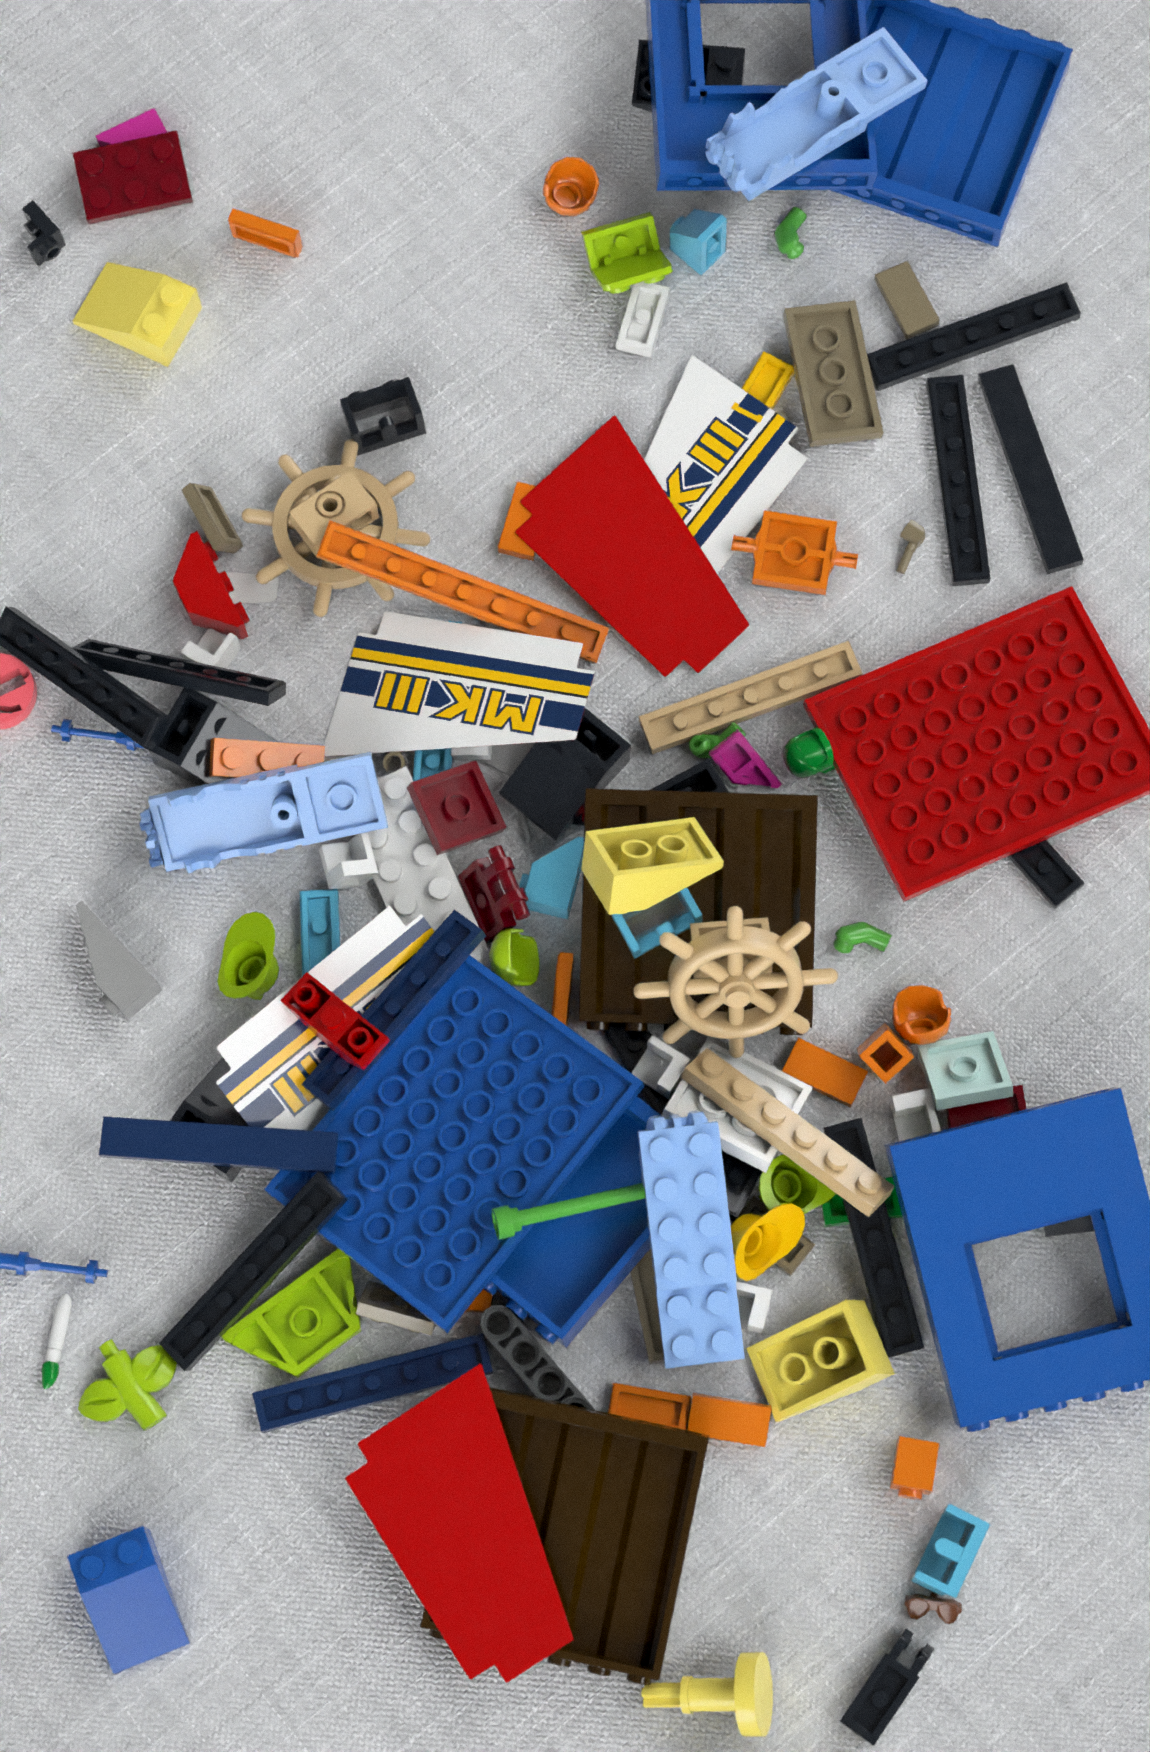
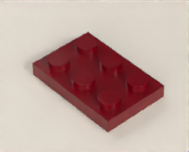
(132, 177)

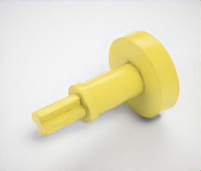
(746, 1694)

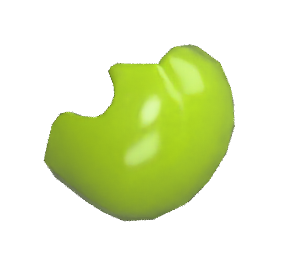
(514, 957)

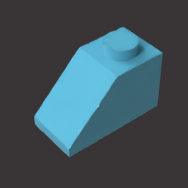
(699, 239)
(554, 880)

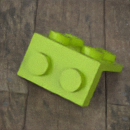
(625, 253)

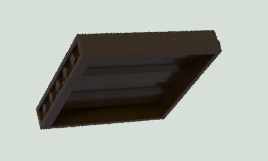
(766, 872)
(613, 1523)

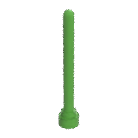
(510, 1220)

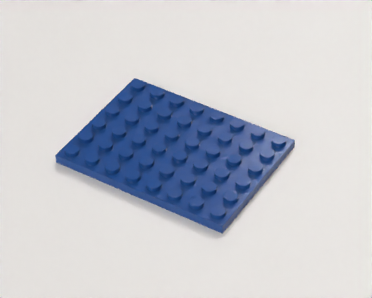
(460, 1117)

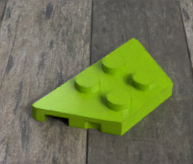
(303, 1319)

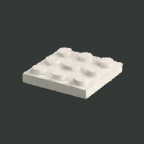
(734, 1136)

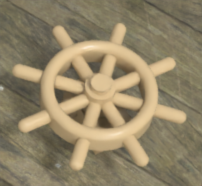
(345, 497)
(733, 964)

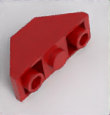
(206, 591)
(335, 1022)

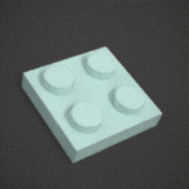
(965, 1070)

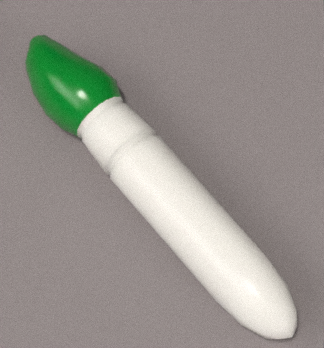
(58, 1331)

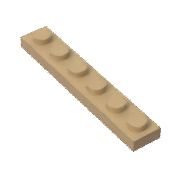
(749, 697)
(787, 1132)

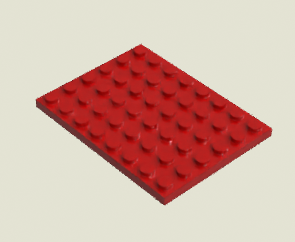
(986, 742)

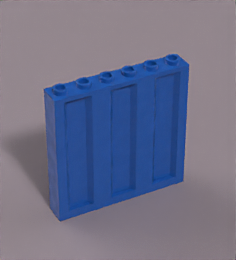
(969, 136)

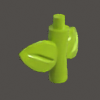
(129, 1385)

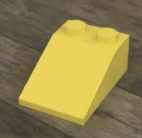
(140, 311)
(646, 862)
(820, 1359)

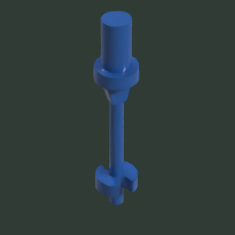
(66, 731)
(24, 1263)

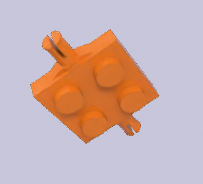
(794, 552)

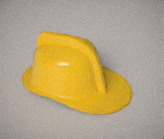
(765, 1239)

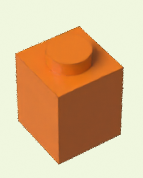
(885, 1053)
(914, 1467)

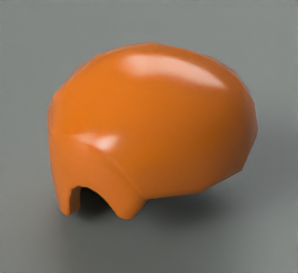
(570, 186)
(920, 1015)

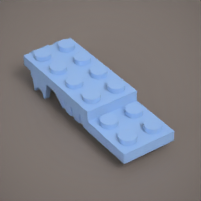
(813, 114)
(263, 813)
(690, 1240)

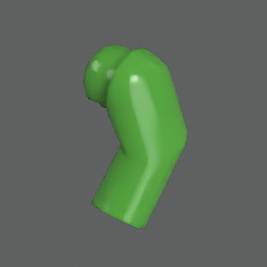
(787, 236)
(702, 744)
(859, 933)

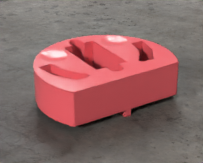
(20, 700)

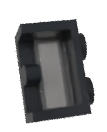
(383, 415)

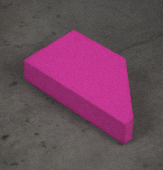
(134, 128)
(742, 762)

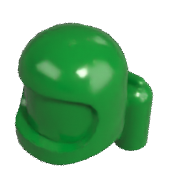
(808, 754)

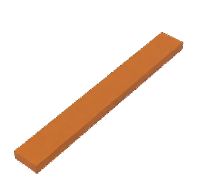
(457, 589)

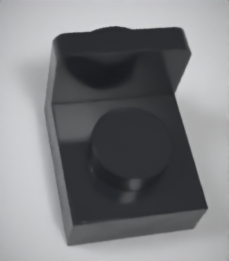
(46, 235)

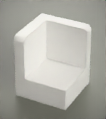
(212, 649)
(348, 862)
(661, 1067)
(914, 1114)
(753, 1306)

